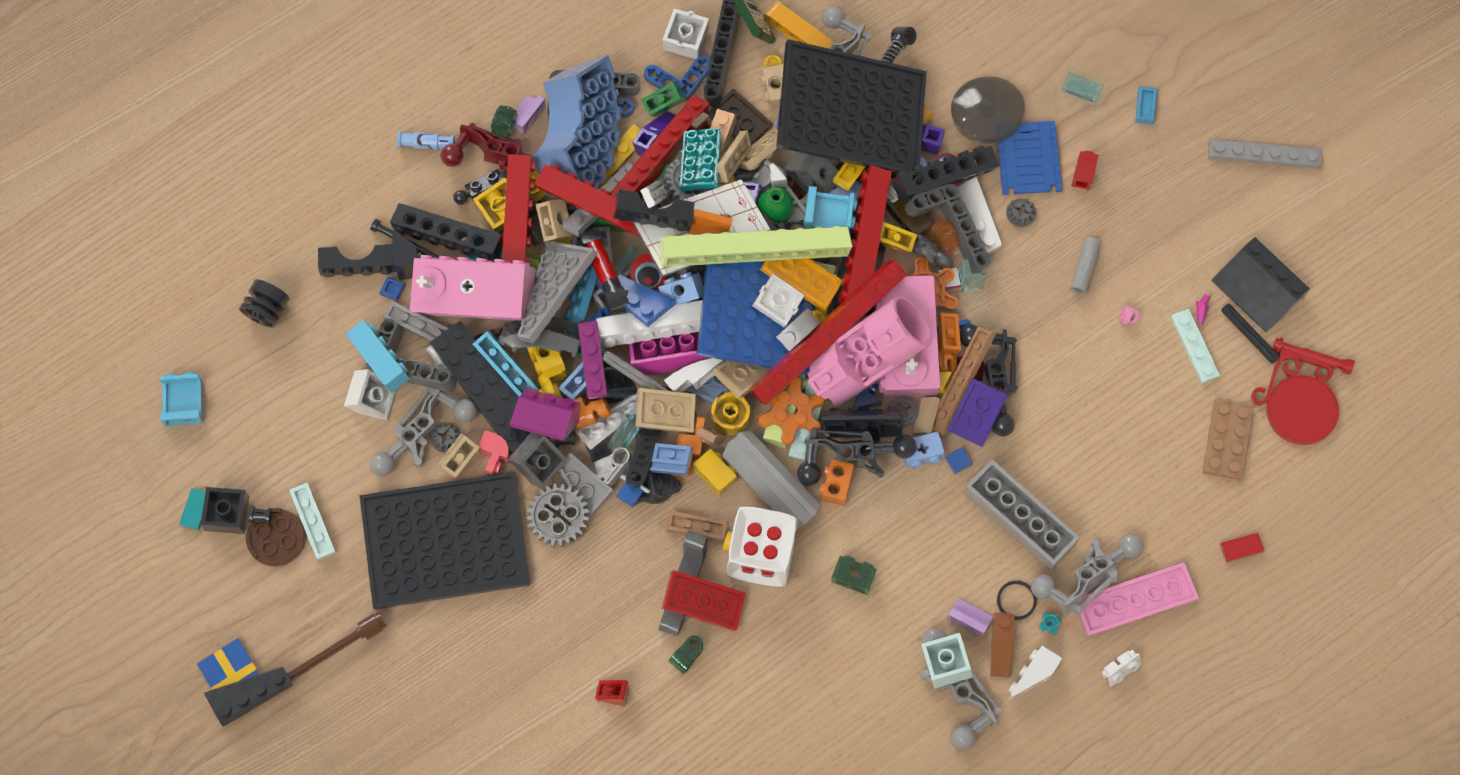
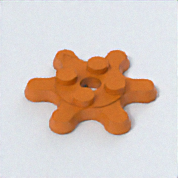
(942, 298)
(789, 422)

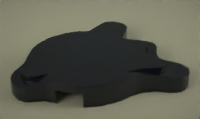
(665, 483)

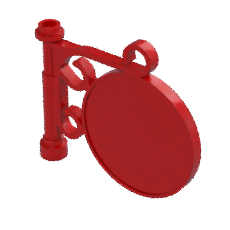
(1302, 406)

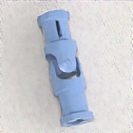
(428, 140)

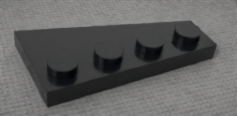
(245, 695)

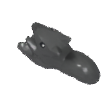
(928, 250)

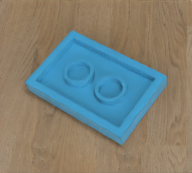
(581, 297)

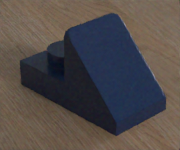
(866, 398)

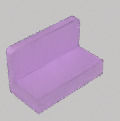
(528, 112)
(969, 617)

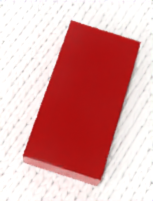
(1242, 547)

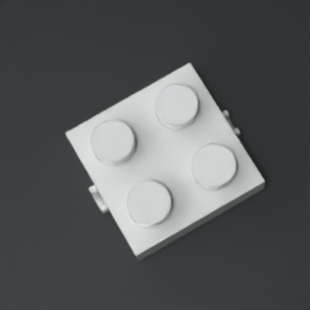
(778, 300)

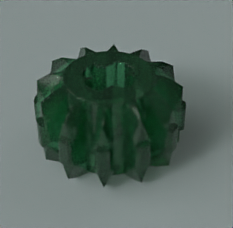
(504, 121)

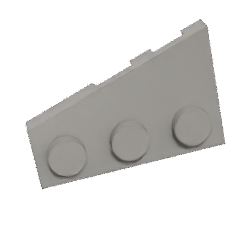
(587, 483)

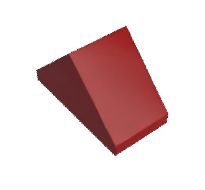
(612, 691)

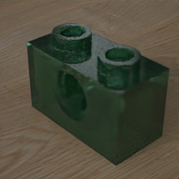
(843, 578)

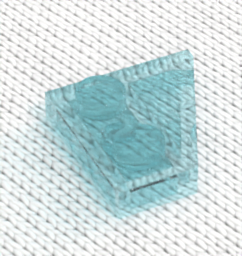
(628, 257)

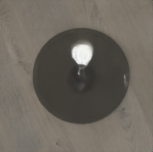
(988, 109)

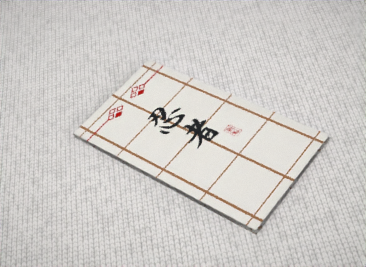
(728, 200)

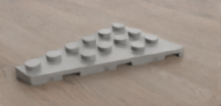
(556, 277)

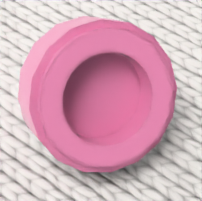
(1126, 314)

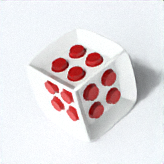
(762, 546)

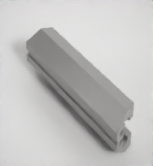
(769, 478)

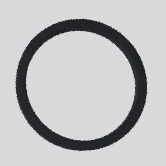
(1021, 583)

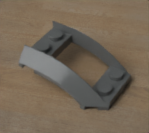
(567, 341)

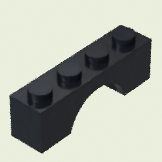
(631, 208)
(333, 263)

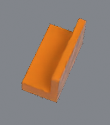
(709, 223)

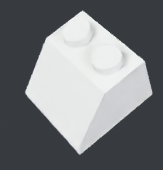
(369, 395)

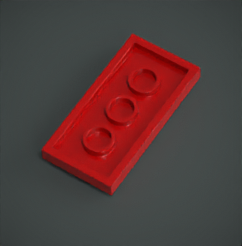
(703, 600)

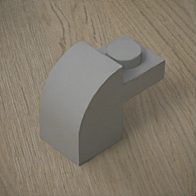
(798, 329)

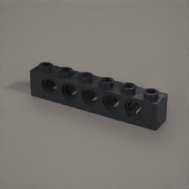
(984, 157)
(406, 214)

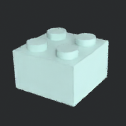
(947, 660)

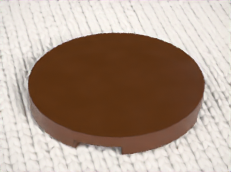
(277, 542)

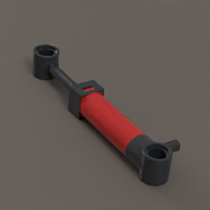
(603, 267)

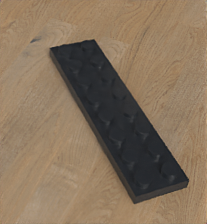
(480, 382)

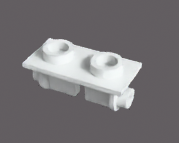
(1128, 662)

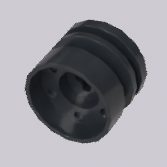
(264, 303)

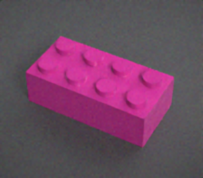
(665, 354)

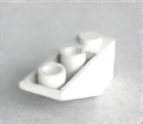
(1040, 670)

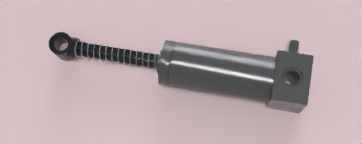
(820, 171)

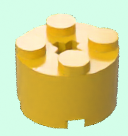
(720, 413)

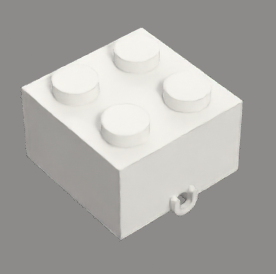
(685, 33)

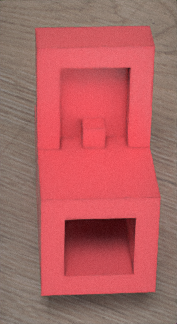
(497, 449)

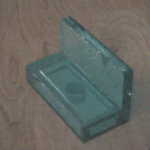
(968, 280)

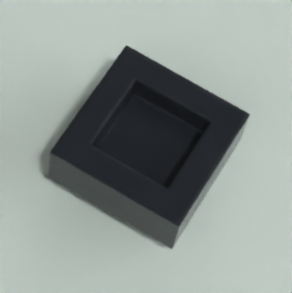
(598, 452)

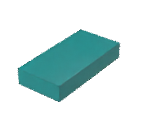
(193, 510)

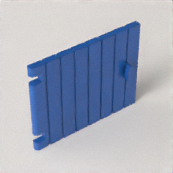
(1030, 159)

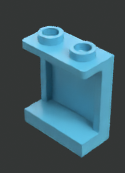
(828, 210)
(181, 399)

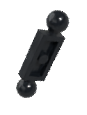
(478, 186)

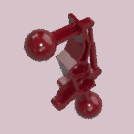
(494, 147)

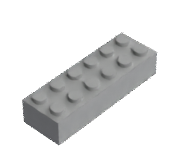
(1021, 514)

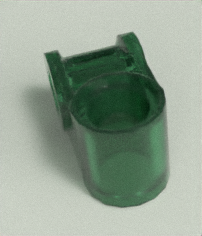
(685, 656)

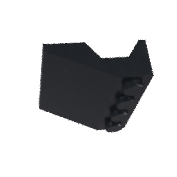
(1260, 284)
(878, 421)

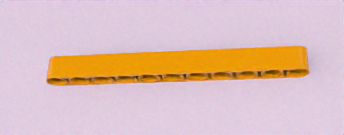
(801, 31)

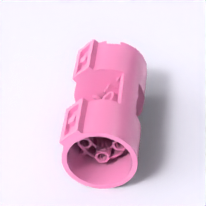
(870, 351)

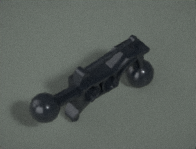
(1004, 423)
(810, 473)

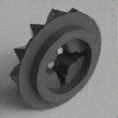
(1025, 219)
(905, 403)
(442, 429)

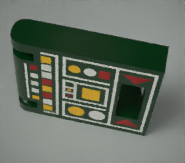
(755, 20)

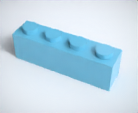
(377, 356)
(504, 363)

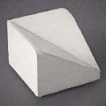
(777, 176)

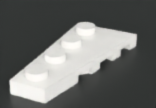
(980, 214)
(596, 432)

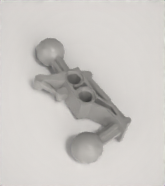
(833, 18)
(463, 410)
(1044, 586)
(964, 736)

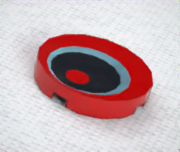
(645, 272)

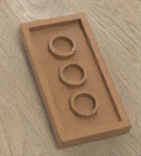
(1227, 439)

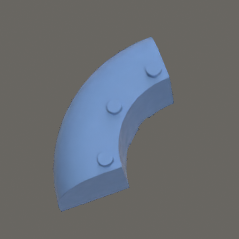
(582, 121)

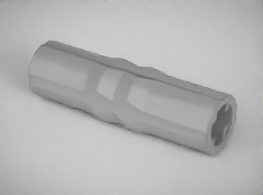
(1085, 265)

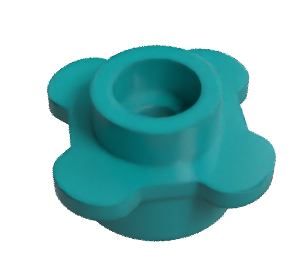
(1055, 620)

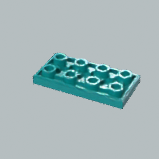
(700, 159)

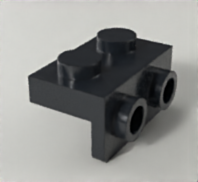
(618, 383)

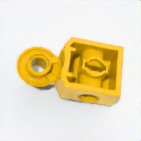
(493, 202)
(548, 369)

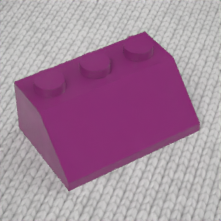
(545, 414)

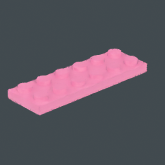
(1138, 599)

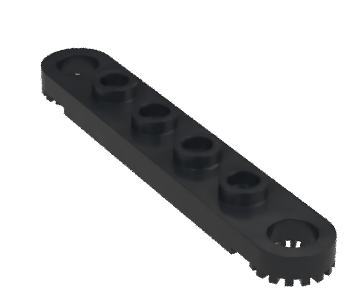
(642, 455)

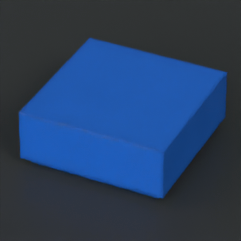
(392, 289)
(958, 460)
(629, 494)

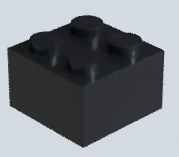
(225, 510)

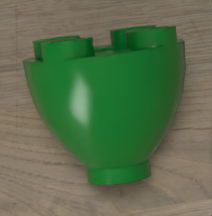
(776, 204)

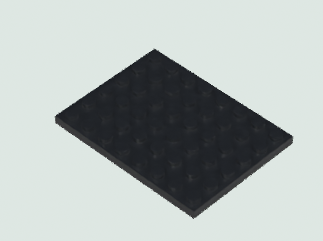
(851, 108)
(444, 540)

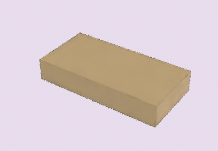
(926, 416)

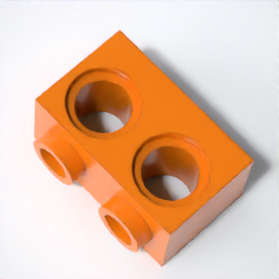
(839, 482)

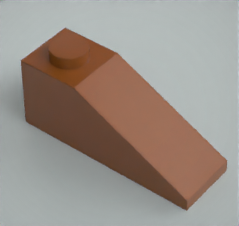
(1002, 644)

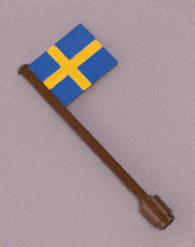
(234, 664)

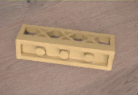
(733, 156)

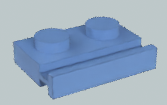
(671, 459)

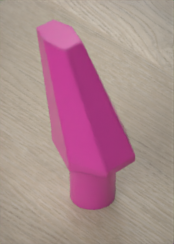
(1202, 308)

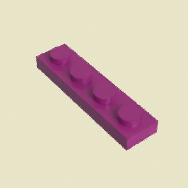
(592, 360)

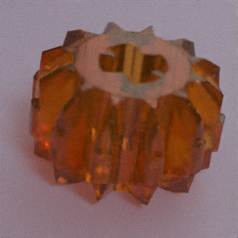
(944, 235)

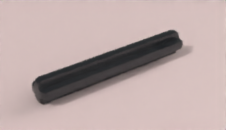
(1250, 333)

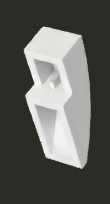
(694, 374)

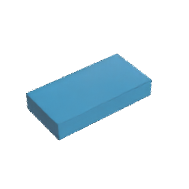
(1146, 105)

